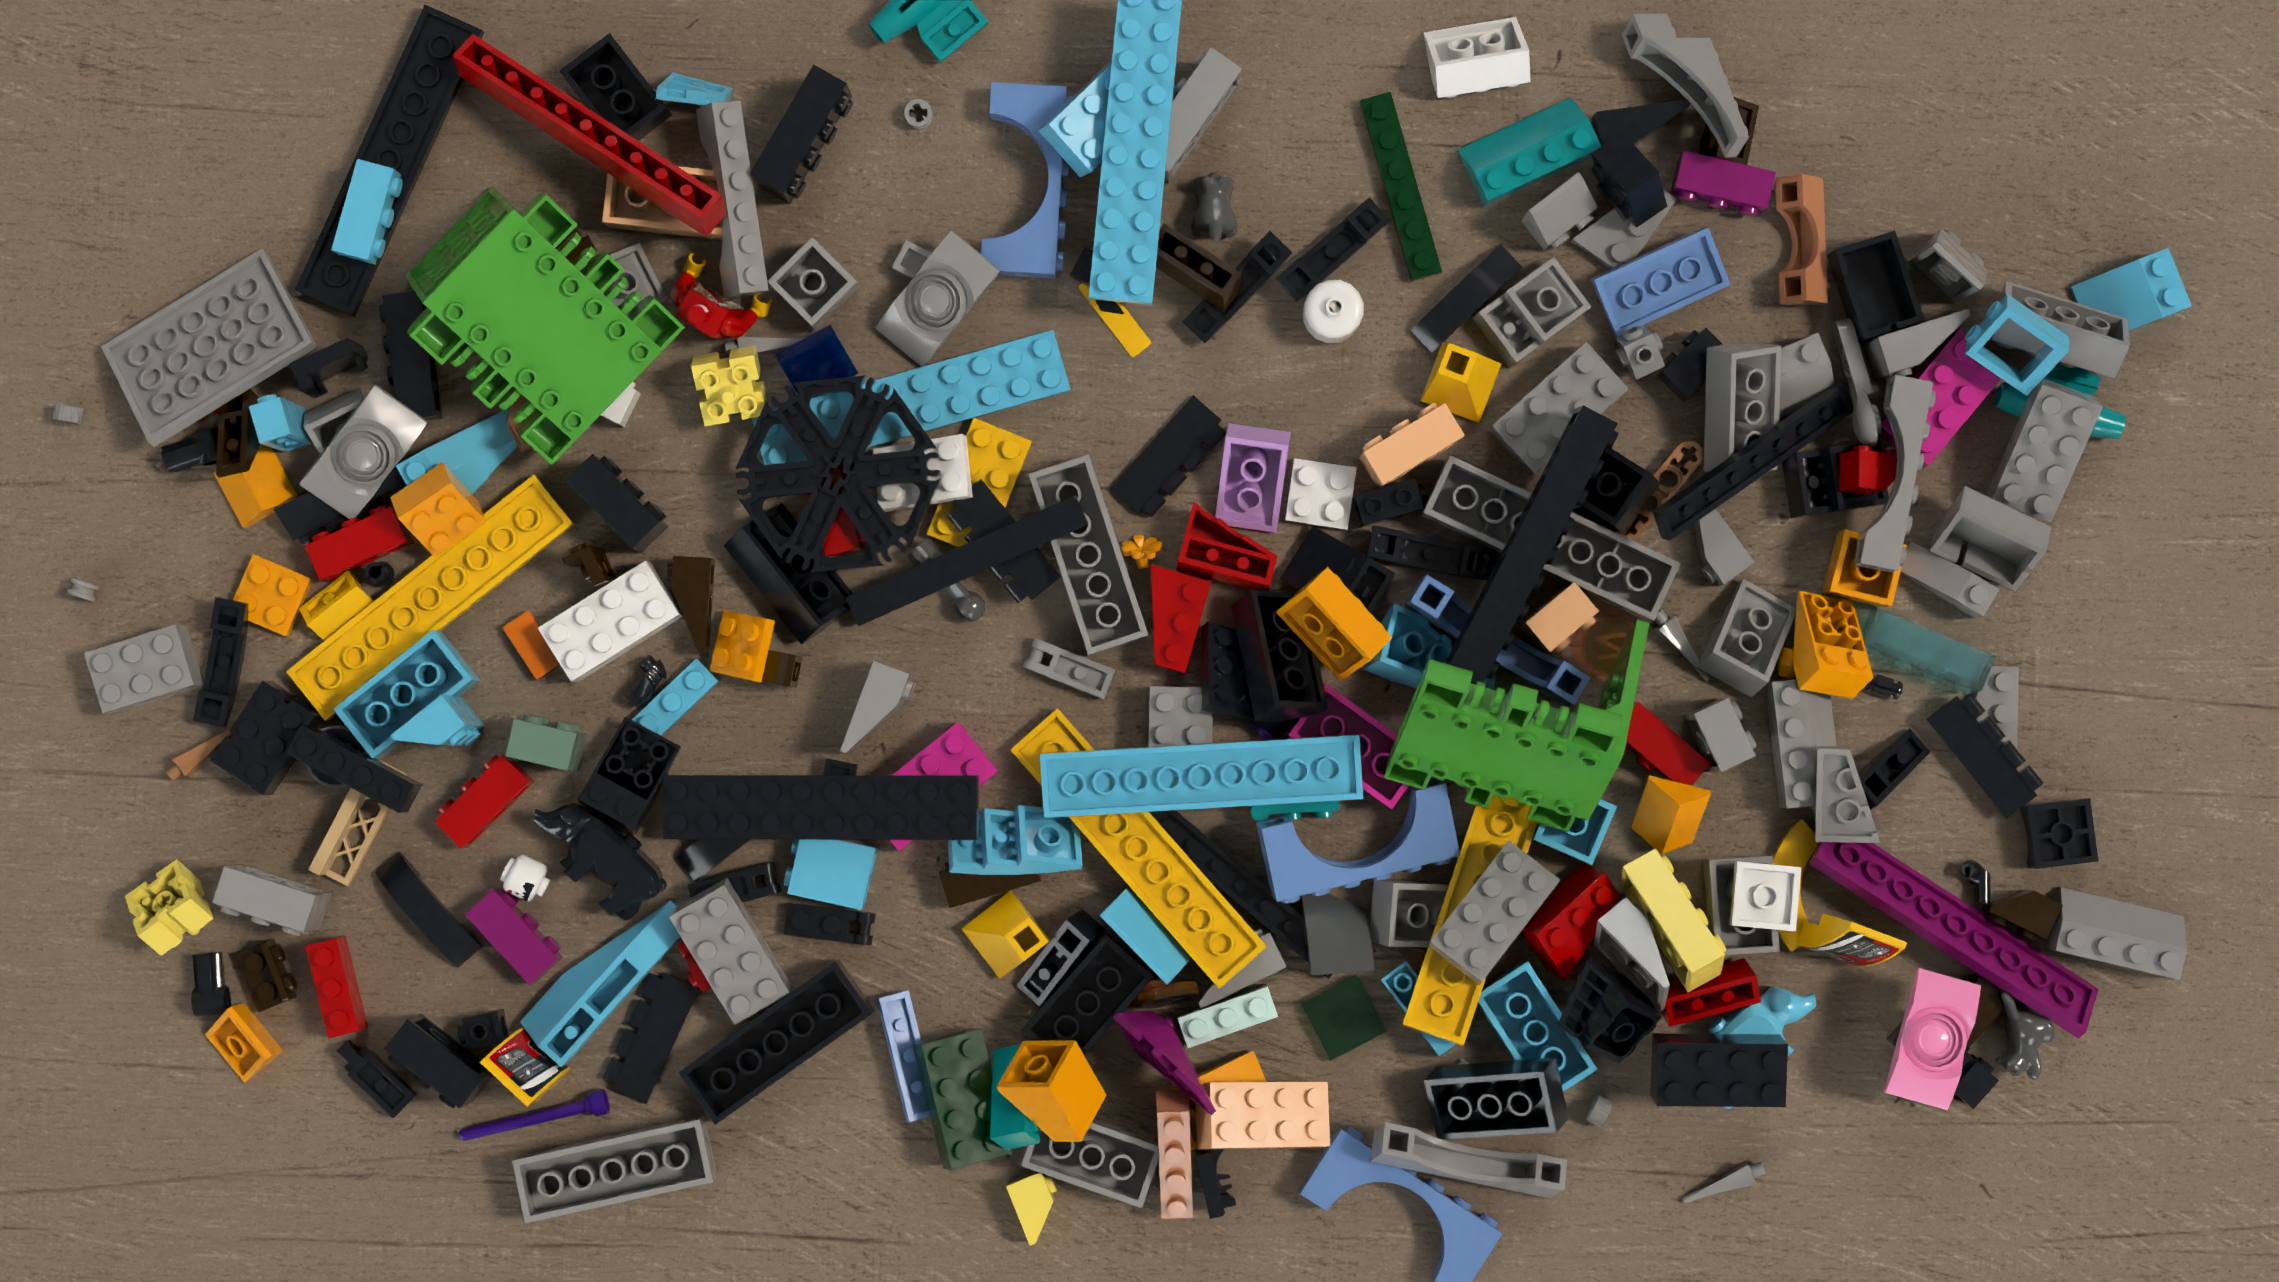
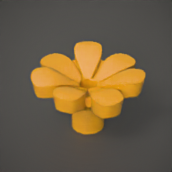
(1141, 549)

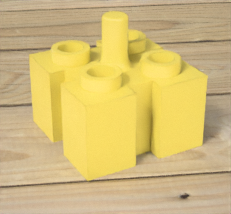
(729, 385)
(169, 907)

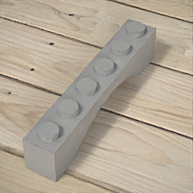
(726, 145)
(1906, 409)
(1421, 1152)

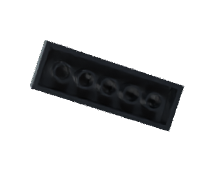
(776, 1041)

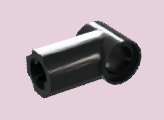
(192, 451)
(210, 992)

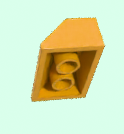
(1334, 624)

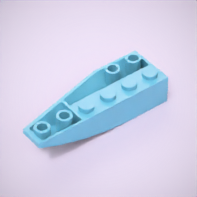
(598, 986)

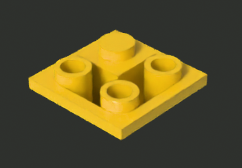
(1461, 381)
(1005, 934)

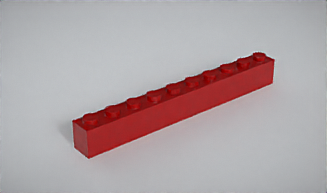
(590, 135)

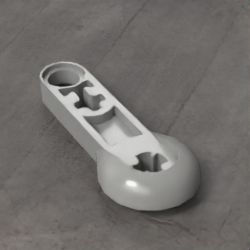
(1866, 417)

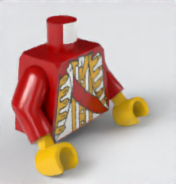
(710, 310)

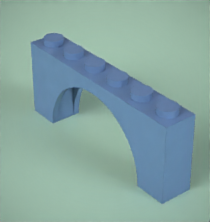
(1034, 247)
(1542, 671)
(1423, 839)
(1464, 1235)

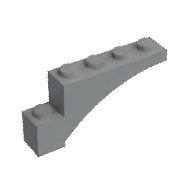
(1693, 70)

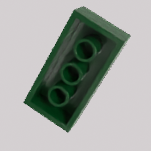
(958, 1096)

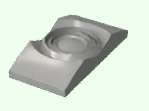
(937, 299)
(363, 452)

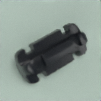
(1885, 686)

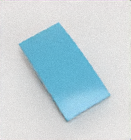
(1018, 844)

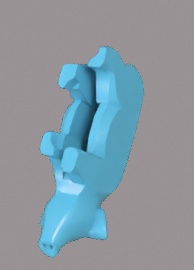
(1768, 1017)

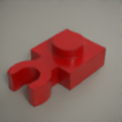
(695, 974)

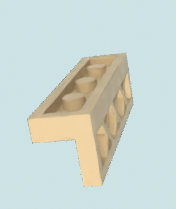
(339, 833)

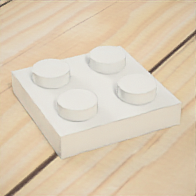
(1320, 494)
(1765, 896)

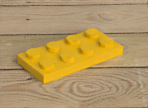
(997, 460)

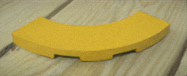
(1795, 851)

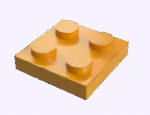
(272, 594)
(742, 646)

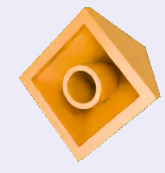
(259, 489)
(1669, 813)
(243, 1041)

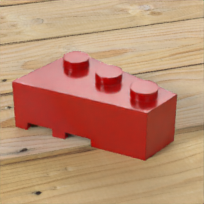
(1223, 554)
(1176, 614)
(1569, 919)

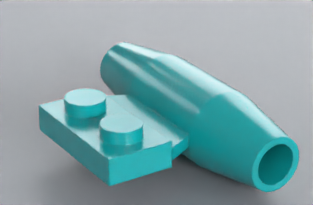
(940, 23)
(2109, 423)

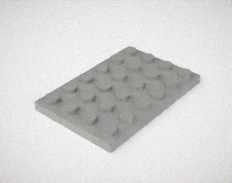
(208, 347)

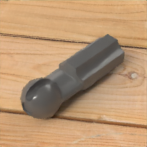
(968, 604)

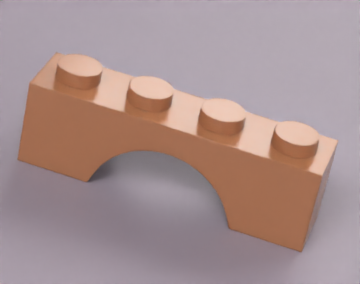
(1802, 206)
(1174, 1154)

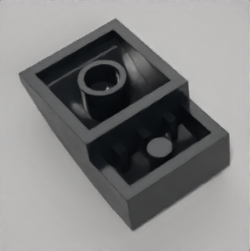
(1814, 483)

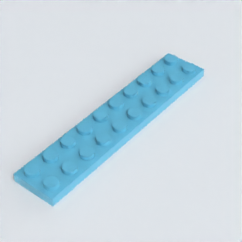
(1135, 151)
(944, 393)
(1201, 776)

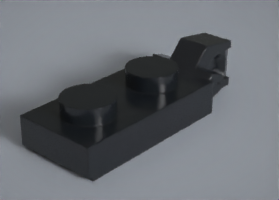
(376, 1078)

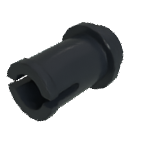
(387, 573)

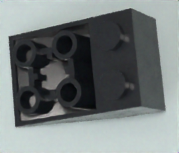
(1357, 571)
(629, 775)

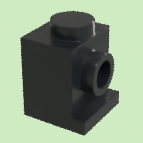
(494, 1025)

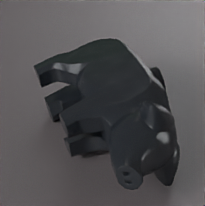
(608, 854)

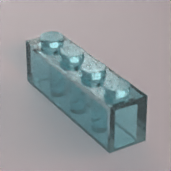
(1926, 650)

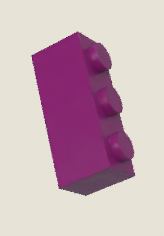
(1722, 183)
(515, 935)

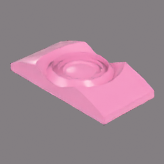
(1933, 1039)

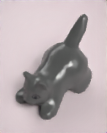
(1214, 210)
(2024, 1036)

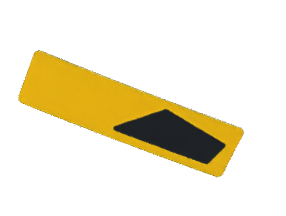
(1120, 323)

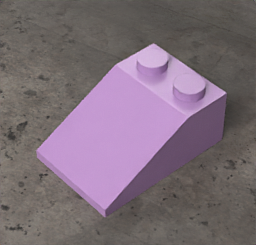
(1252, 477)

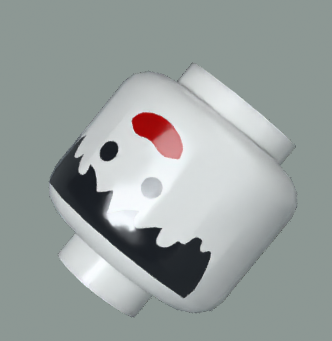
(525, 878)

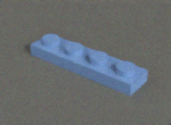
(900, 1034)

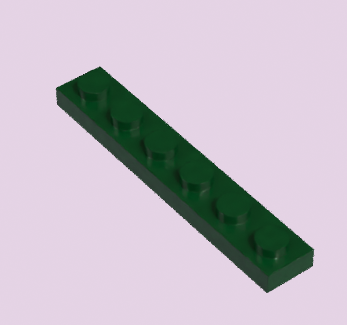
(1400, 186)

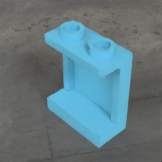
(831, 871)

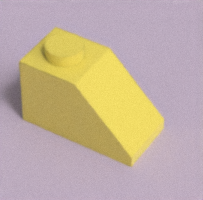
(1032, 1200)

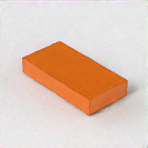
(531, 645)

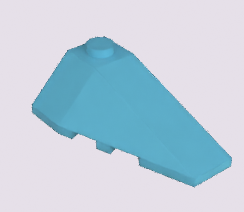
(468, 454)
(1410, 648)

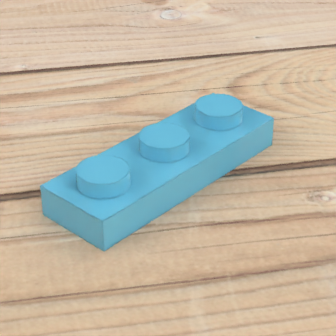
(677, 698)

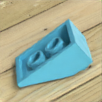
(2138, 290)

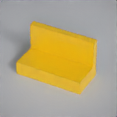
(335, 605)

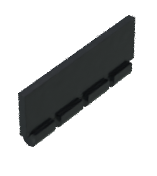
(1172, 448)
(307, 513)
(986, 514)
(1977, 750)
(651, 1045)

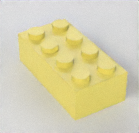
(1675, 923)

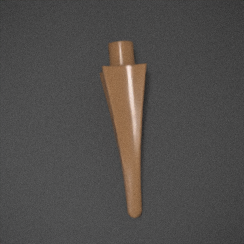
(191, 760)

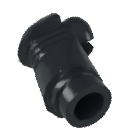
(646, 685)

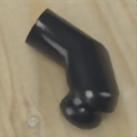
(1979, 878)

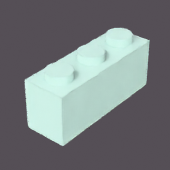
(1227, 1016)

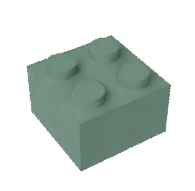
(546, 744)

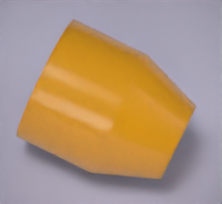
(1785, 663)

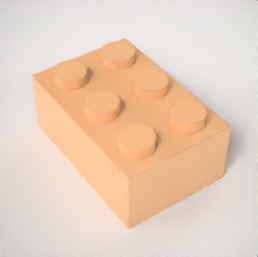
(1410, 444)

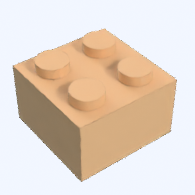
(1559, 618)

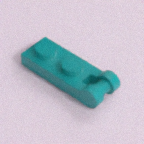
(1294, 810)

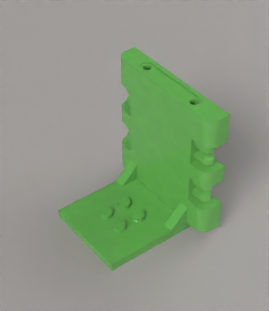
(535, 318)
(1515, 745)

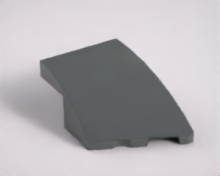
(1335, 935)

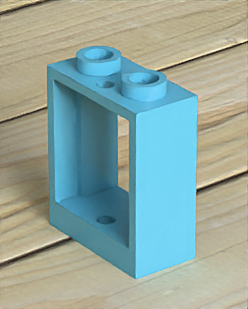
(2039, 366)

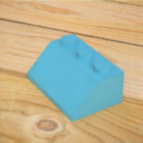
(442, 722)
(1145, 934)

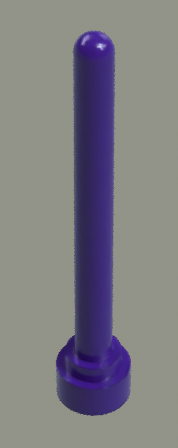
(596, 1103)

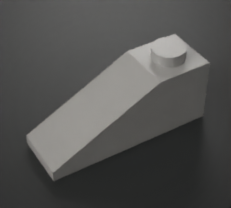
(1719, 549)
(1948, 581)
(1261, 966)

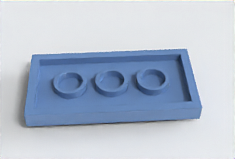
(1661, 281)

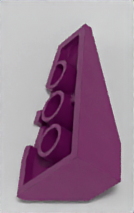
(1161, 1048)

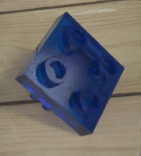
(816, 358)

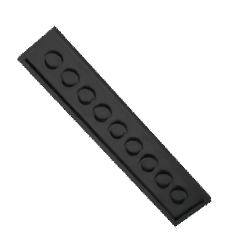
(398, 139)
(821, 807)

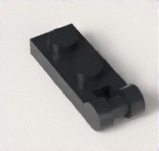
(743, 882)
(828, 923)

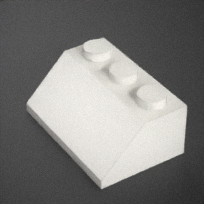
(1477, 57)

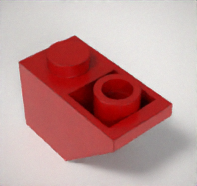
(1866, 470)

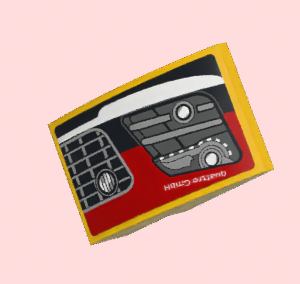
(1848, 941)
(524, 1067)

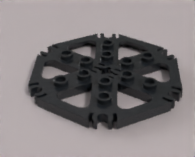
(820, 450)

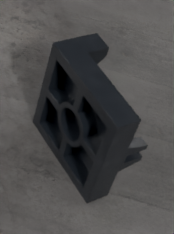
(326, 363)
(2060, 833)
(1215, 1195)

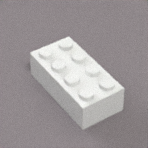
(610, 621)

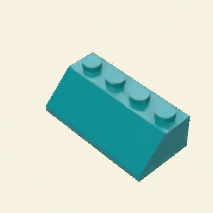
(1529, 151)

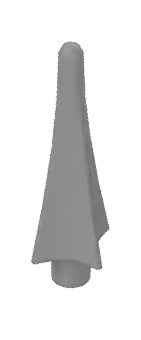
(762, 343)
(1672, 632)
(1739, 1177)

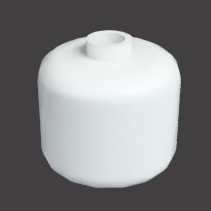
(1346, 308)

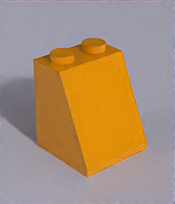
(1053, 1088)

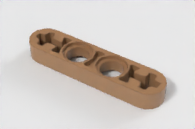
(1663, 494)

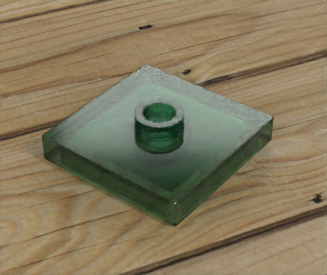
(1343, 1017)

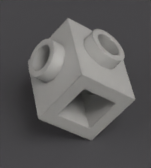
(1639, 351)

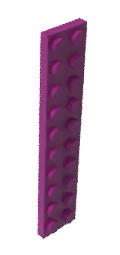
(1960, 931)

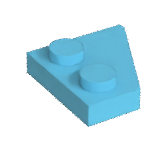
(692, 90)

